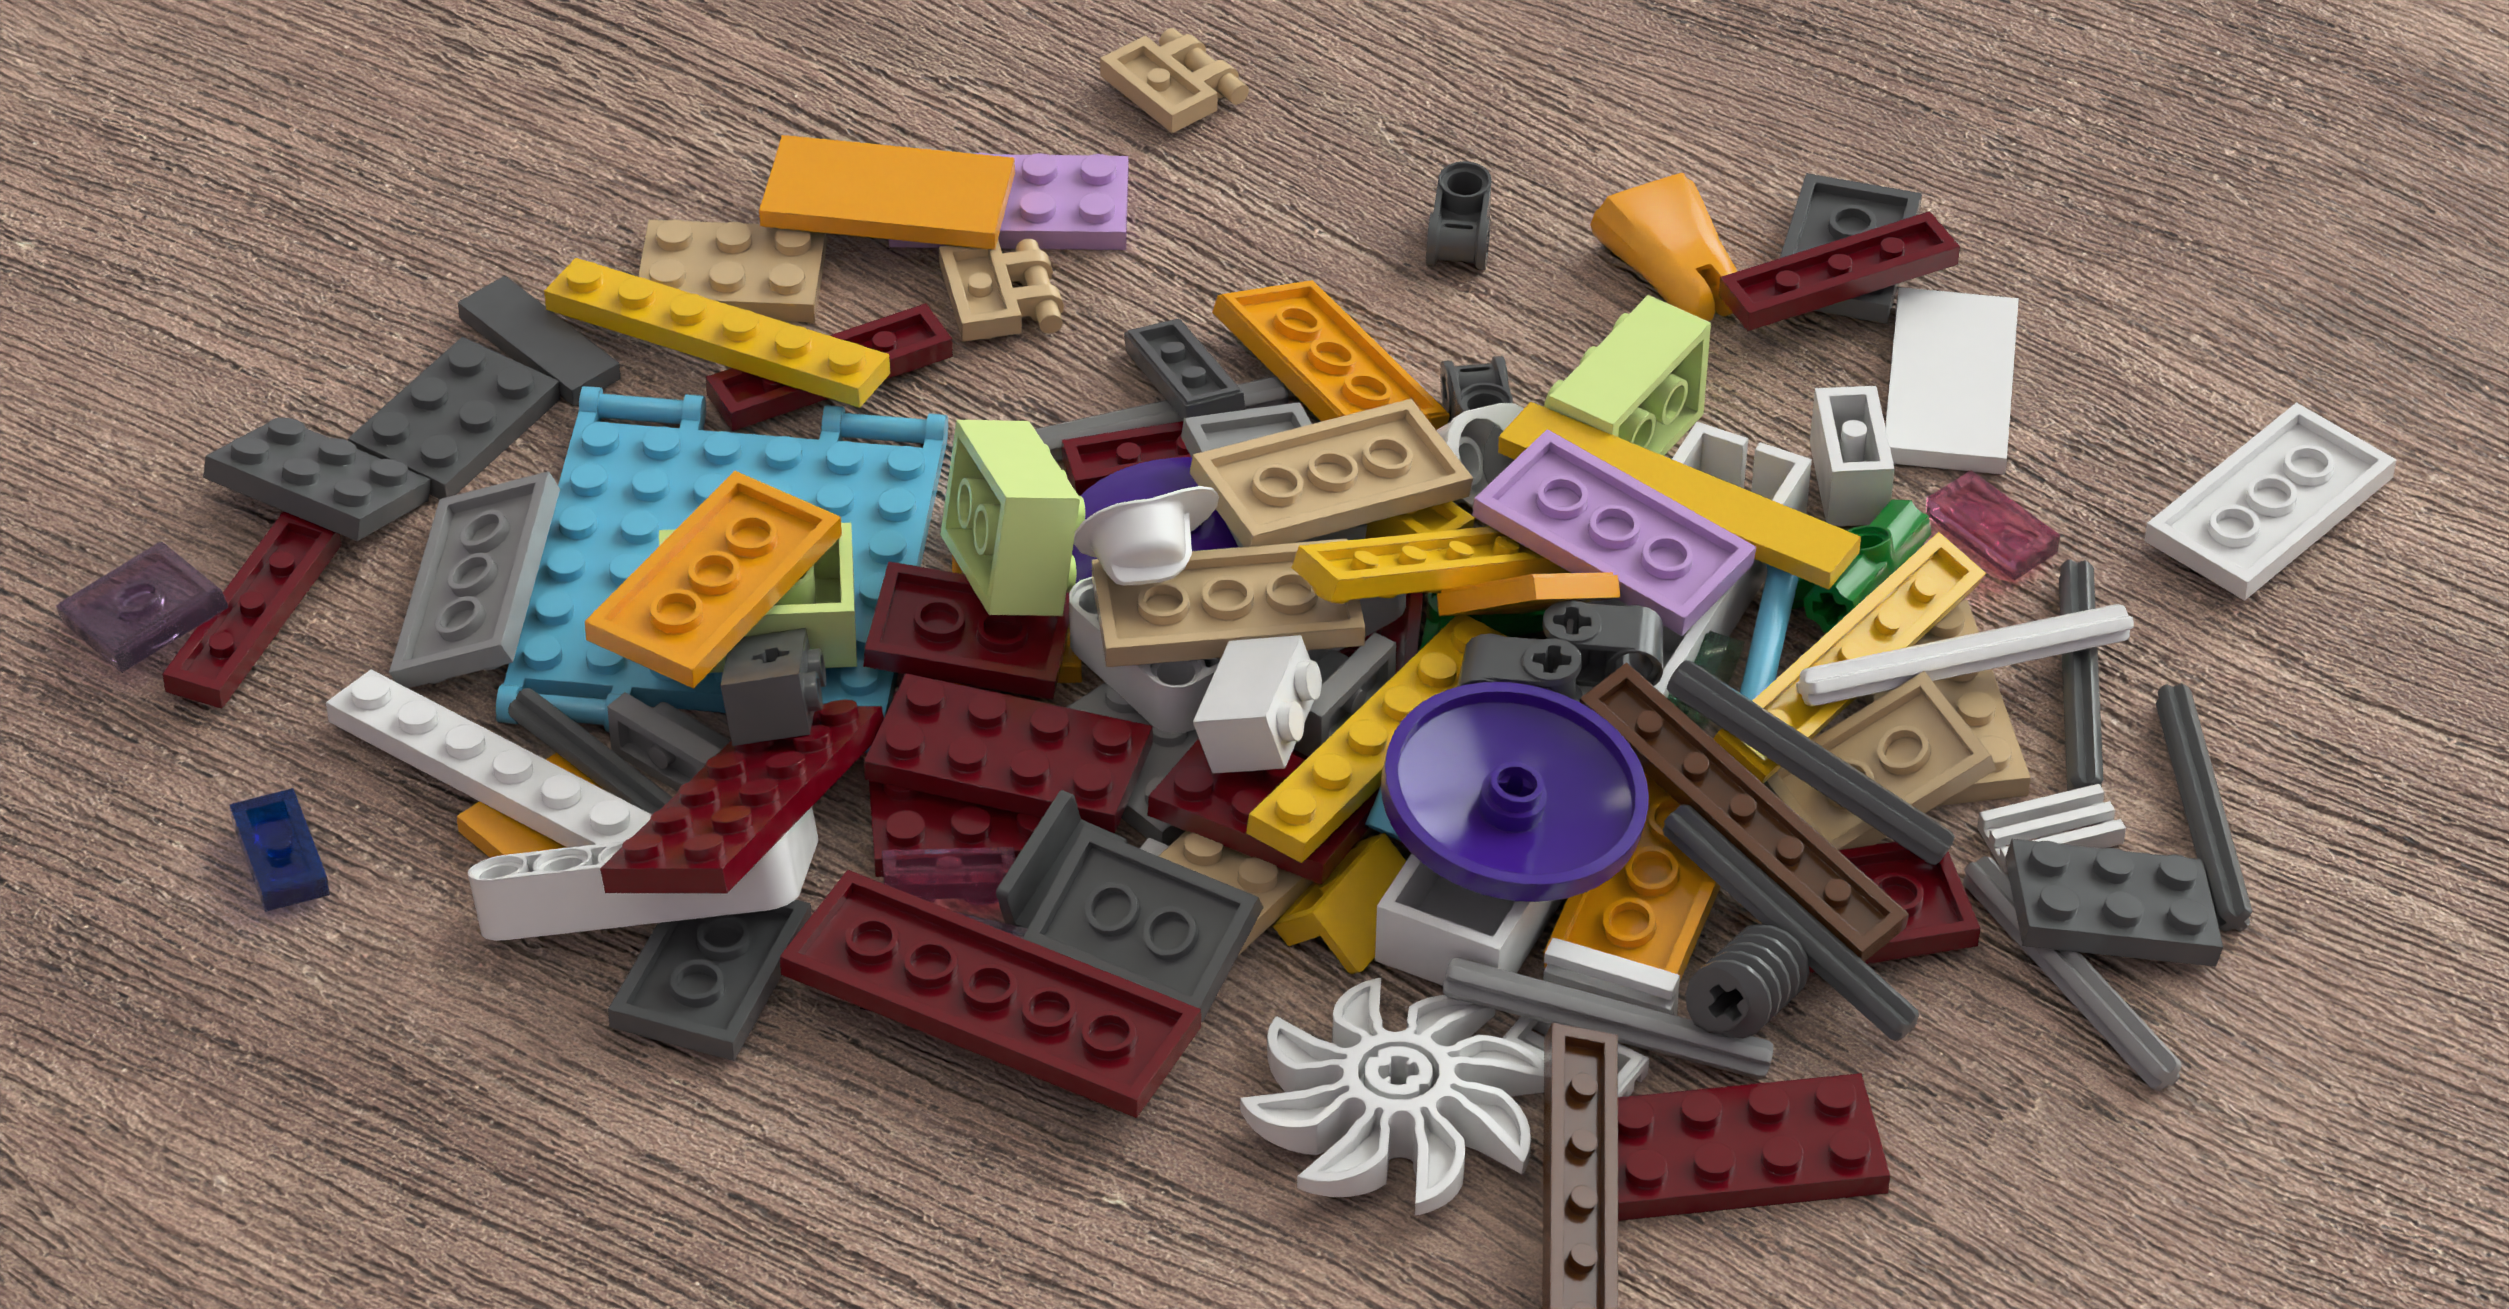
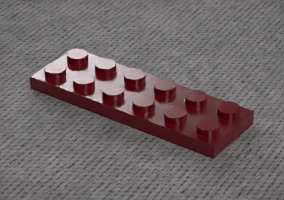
(740, 806)
(991, 993)

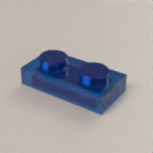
(279, 850)

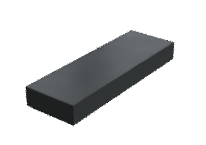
(538, 338)
(1183, 369)

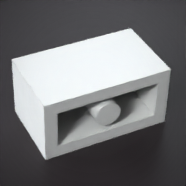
(1851, 454)
(1257, 704)

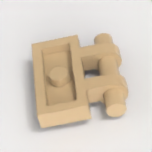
(1162, 78)
(984, 295)

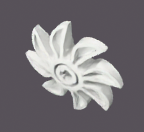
(1396, 1096)

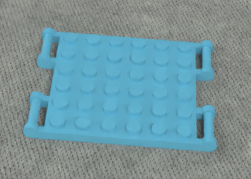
(642, 479)

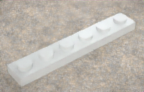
(482, 764)

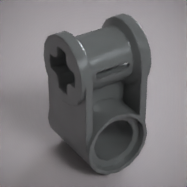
(1461, 216)
(1473, 385)
(1608, 638)
(1523, 662)

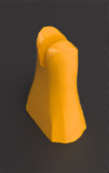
(1669, 241)

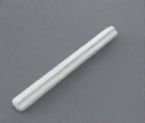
(1965, 654)

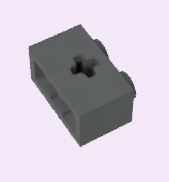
(772, 686)

